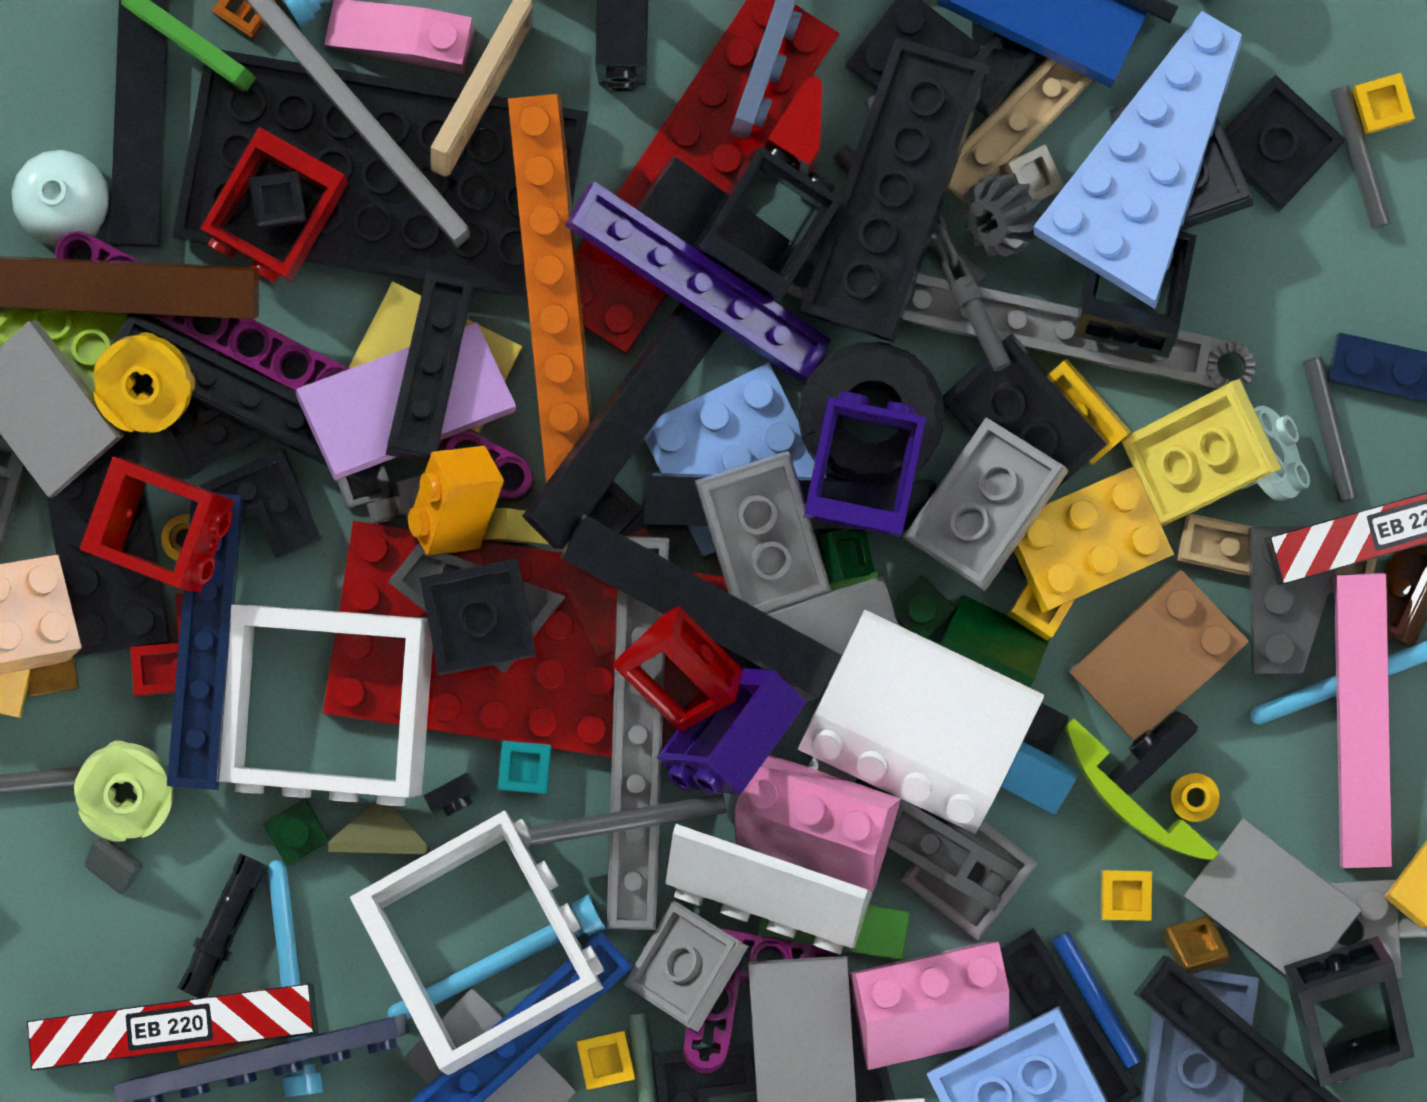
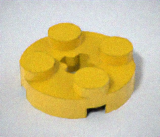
(170, 382)

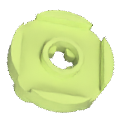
(96, 796)

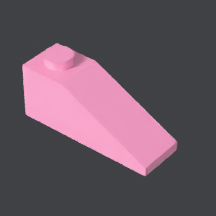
(402, 34)

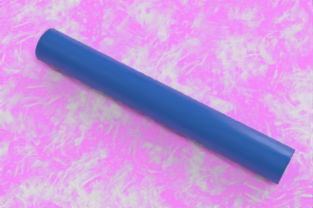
(1096, 1000)

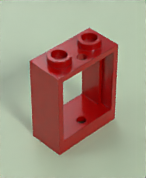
(269, 146)
(117, 509)

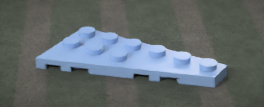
(1138, 181)

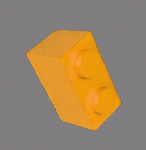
(455, 500)

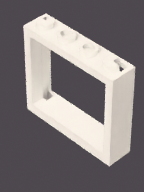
(300, 784)
(372, 900)

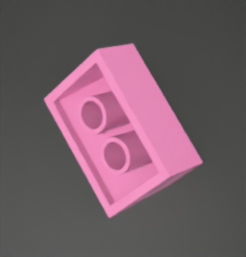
(816, 821)
(930, 1004)

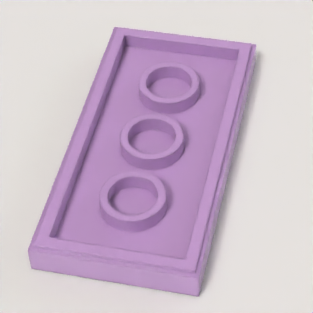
(356, 407)

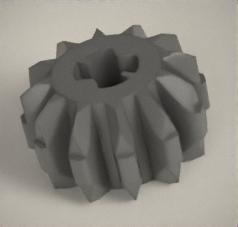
(1001, 214)

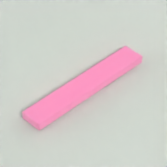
(1363, 720)

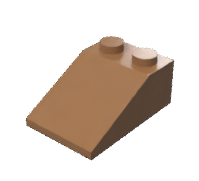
(1158, 655)

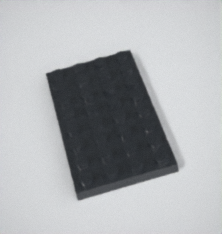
(376, 219)

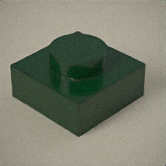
(846, 554)
(922, 608)
(296, 832)

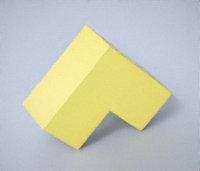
(510, 526)

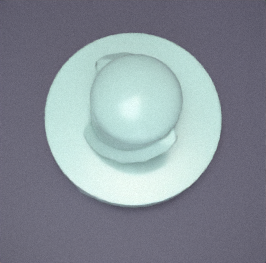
(1283, 437)

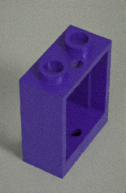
(896, 416)
(735, 741)

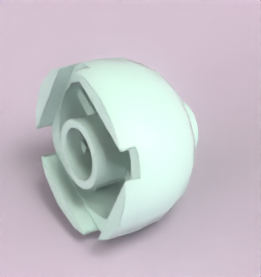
(59, 196)

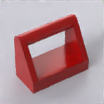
(800, 127)
(695, 655)

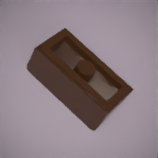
(1406, 595)

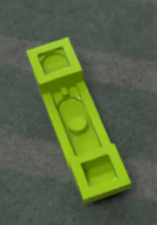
(1087, 755)

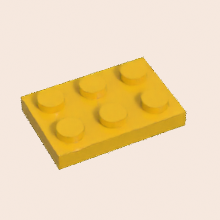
(1091, 540)

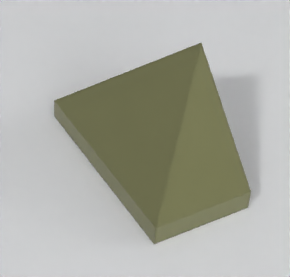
(379, 831)

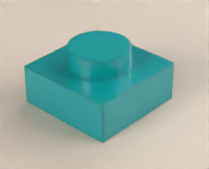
(524, 767)

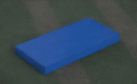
(1076, 33)

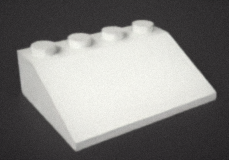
(920, 721)
(766, 887)

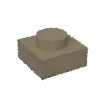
(1038, 170)

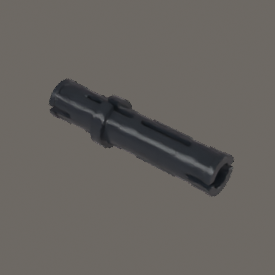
(226, 918)

